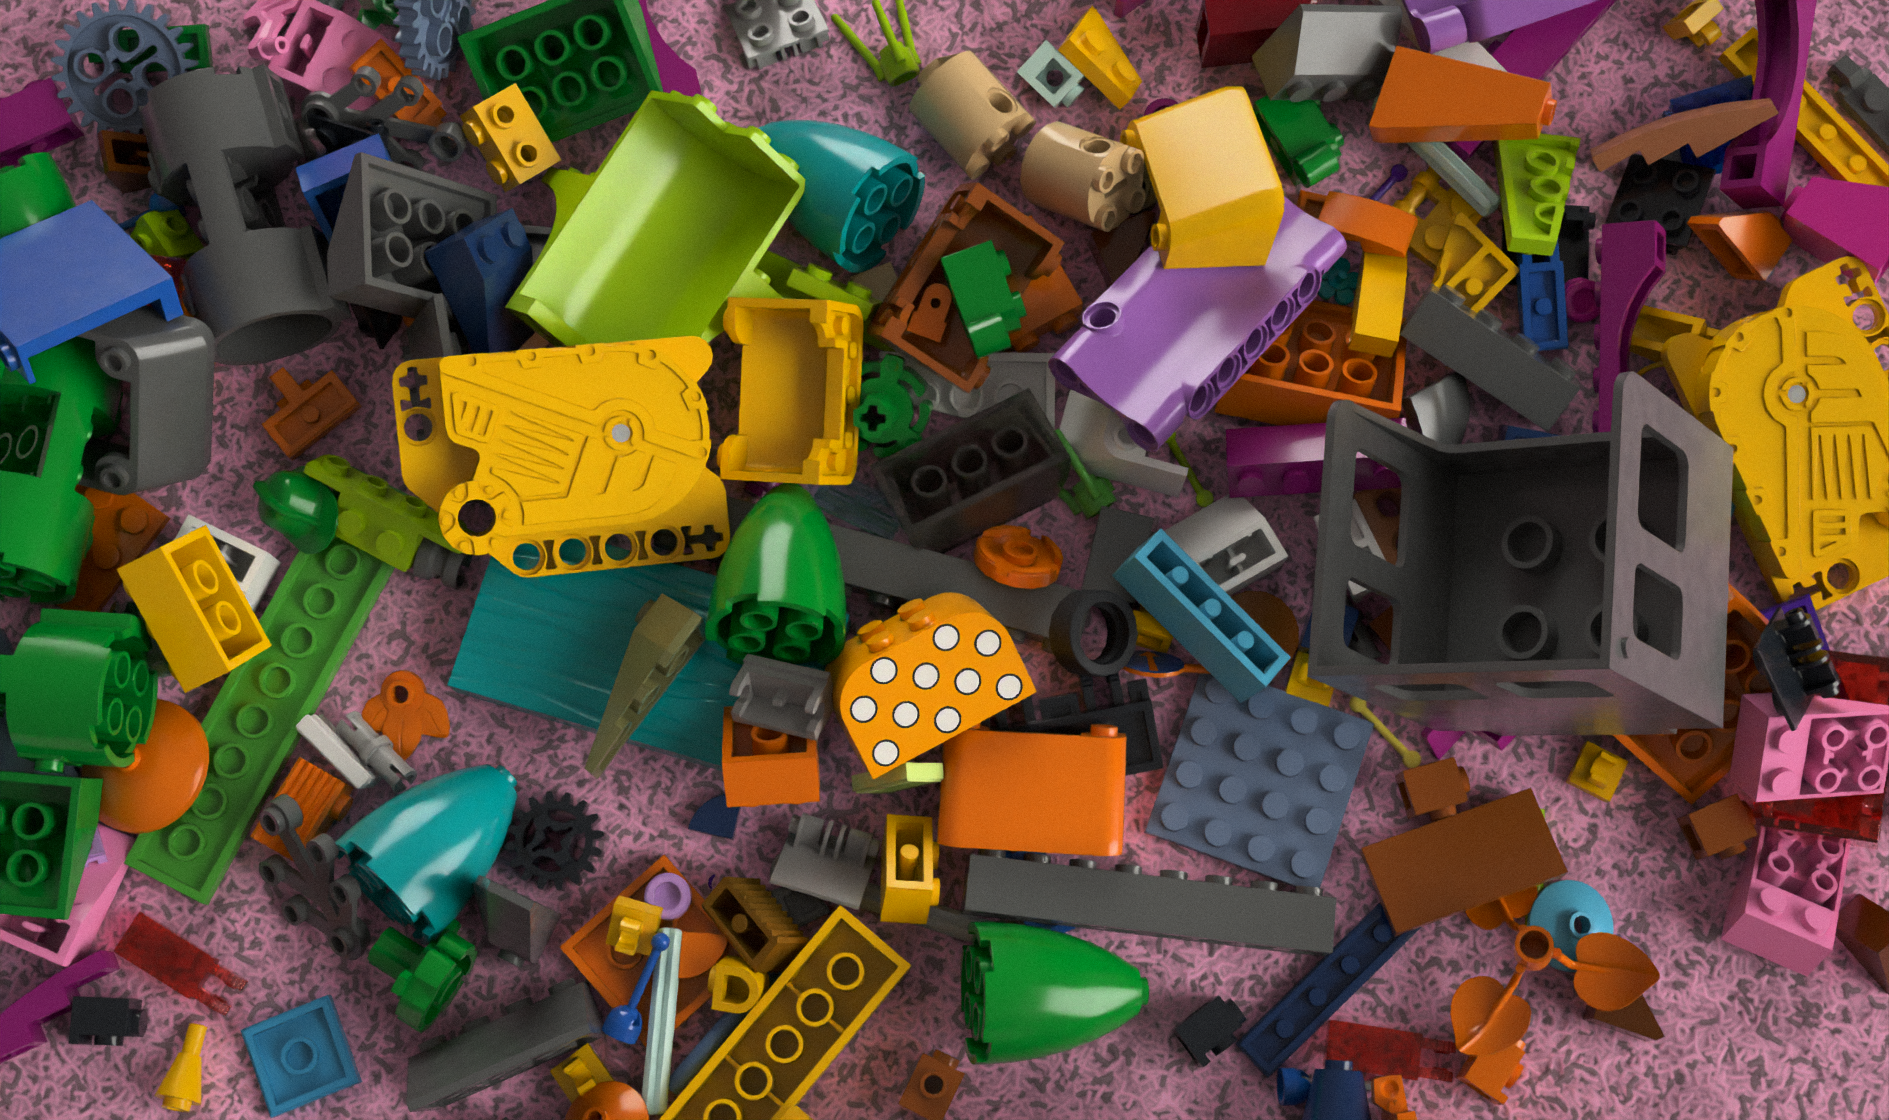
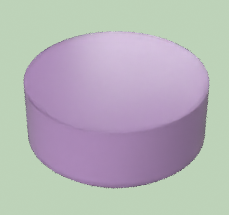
(670, 893)

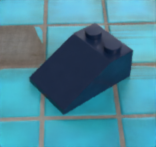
(480, 274)

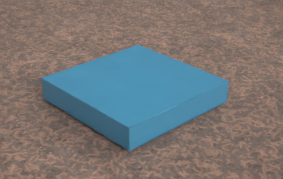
(301, 1056)

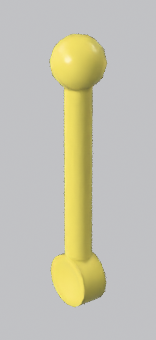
(1410, 758)

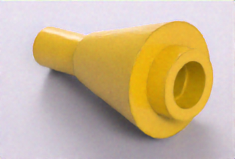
(184, 1078)

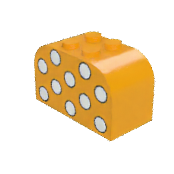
(924, 679)

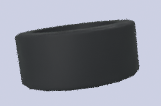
(1120, 639)

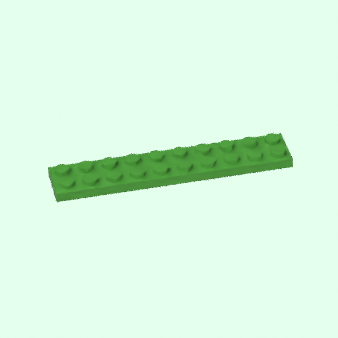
(257, 713)

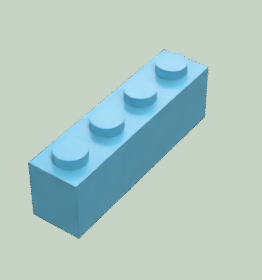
(1201, 616)

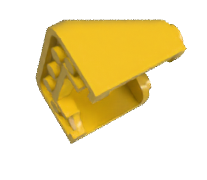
(1210, 181)
(795, 391)

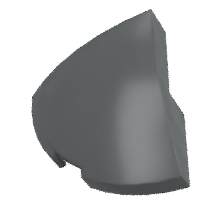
(1440, 409)

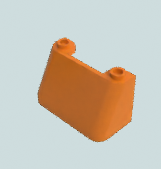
(1034, 791)

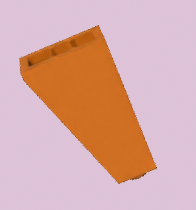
(1457, 101)

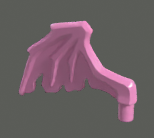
(271, 18)

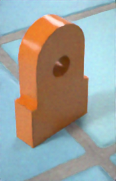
(928, 320)

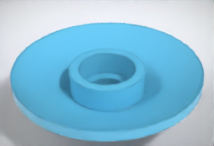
(1559, 907)

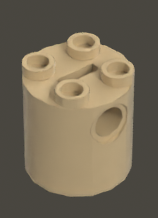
(969, 112)
(1083, 176)

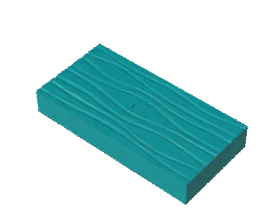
(561, 640)

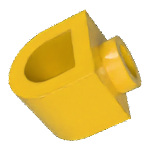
(736, 985)

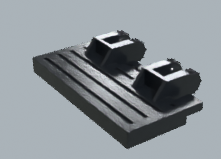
(1062, 716)

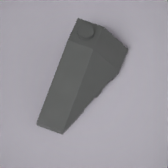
(514, 921)

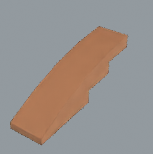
(1700, 127)

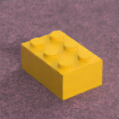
(194, 608)

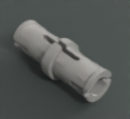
(376, 751)

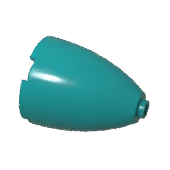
(852, 189)
(431, 846)

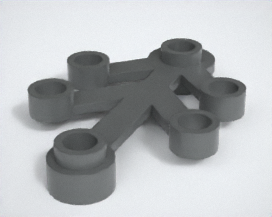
(435, 137)
(345, 931)

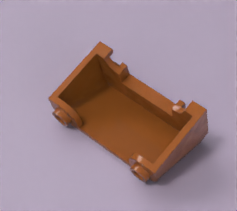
(966, 219)

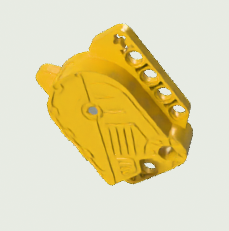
(1805, 423)
(591, 450)

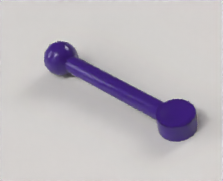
(1397, 174)

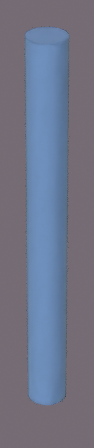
(708, 1046)

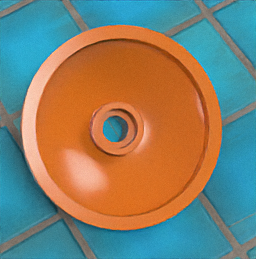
(161, 779)

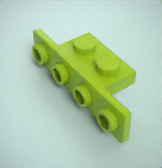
(816, 283)
(377, 515)

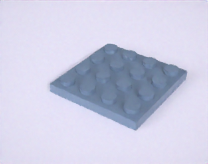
(1260, 781)

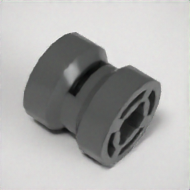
(439, 562)

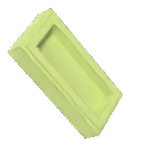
(898, 779)

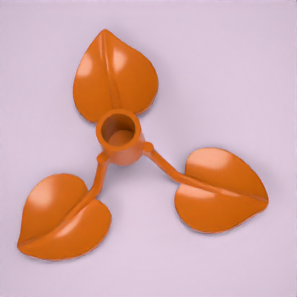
(1492, 1019)

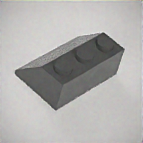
(1329, 52)

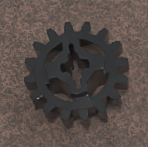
(534, 852)

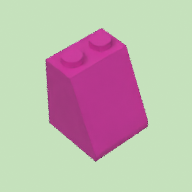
(1840, 221)

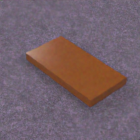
(1463, 861)

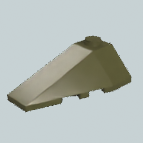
(654, 657)

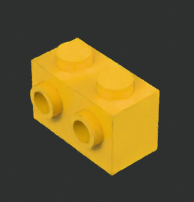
(509, 138)
(907, 869)

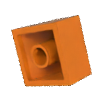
(767, 766)

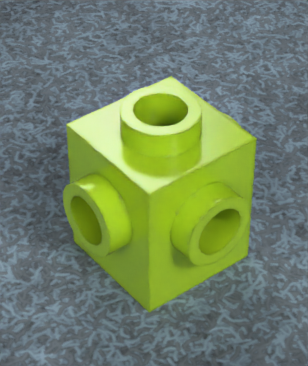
(166, 235)

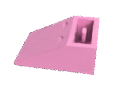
(321, 51)
(1832, 753)
(1787, 899)
(70, 940)

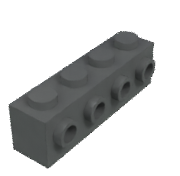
(1490, 356)

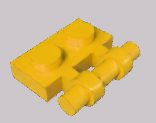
(1432, 232)

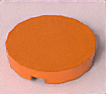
(1017, 558)

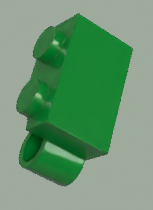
(1300, 138)
(983, 297)

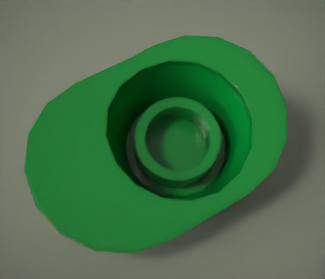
(298, 509)

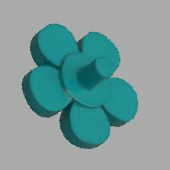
(1339, 283)

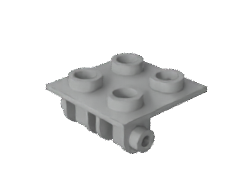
(775, 25)
(826, 863)

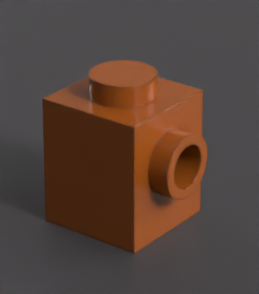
(1433, 789)
(1719, 828)
(932, 1085)

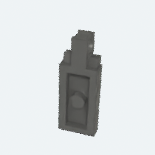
(1863, 98)

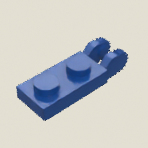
(1542, 301)

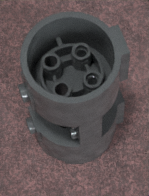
(224, 150)

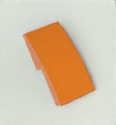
(1372, 223)

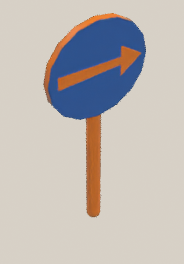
(1160, 665)

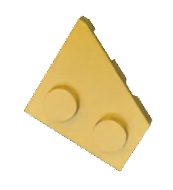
(1100, 58)
(1472, 264)

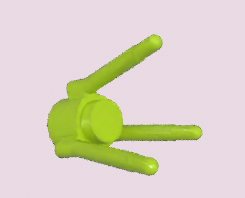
(897, 62)

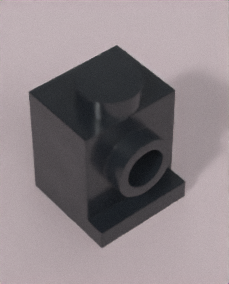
(106, 1019)
(1210, 1029)

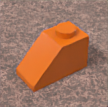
(1743, 241)

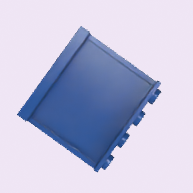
(71, 279)

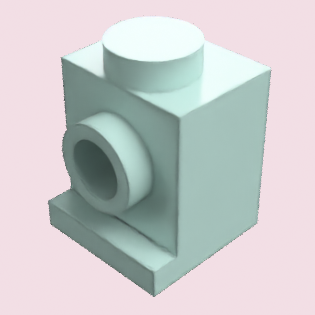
(1038, 67)

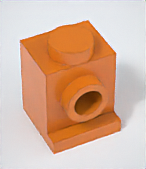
(1492, 1072)

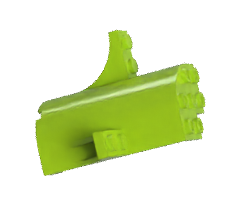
(660, 229)

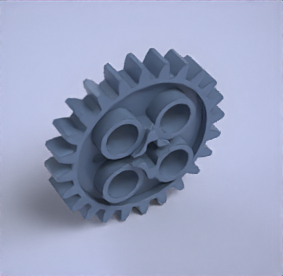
(431, 33)
(100, 37)

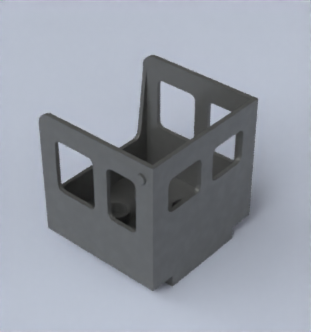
(1538, 574)

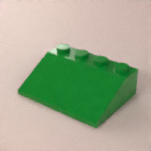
(570, 61)
(44, 840)

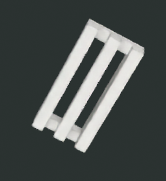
(337, 751)

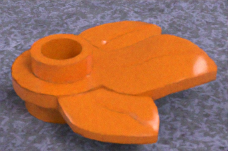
(409, 719)

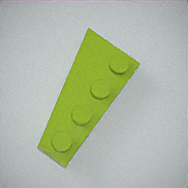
(1534, 189)

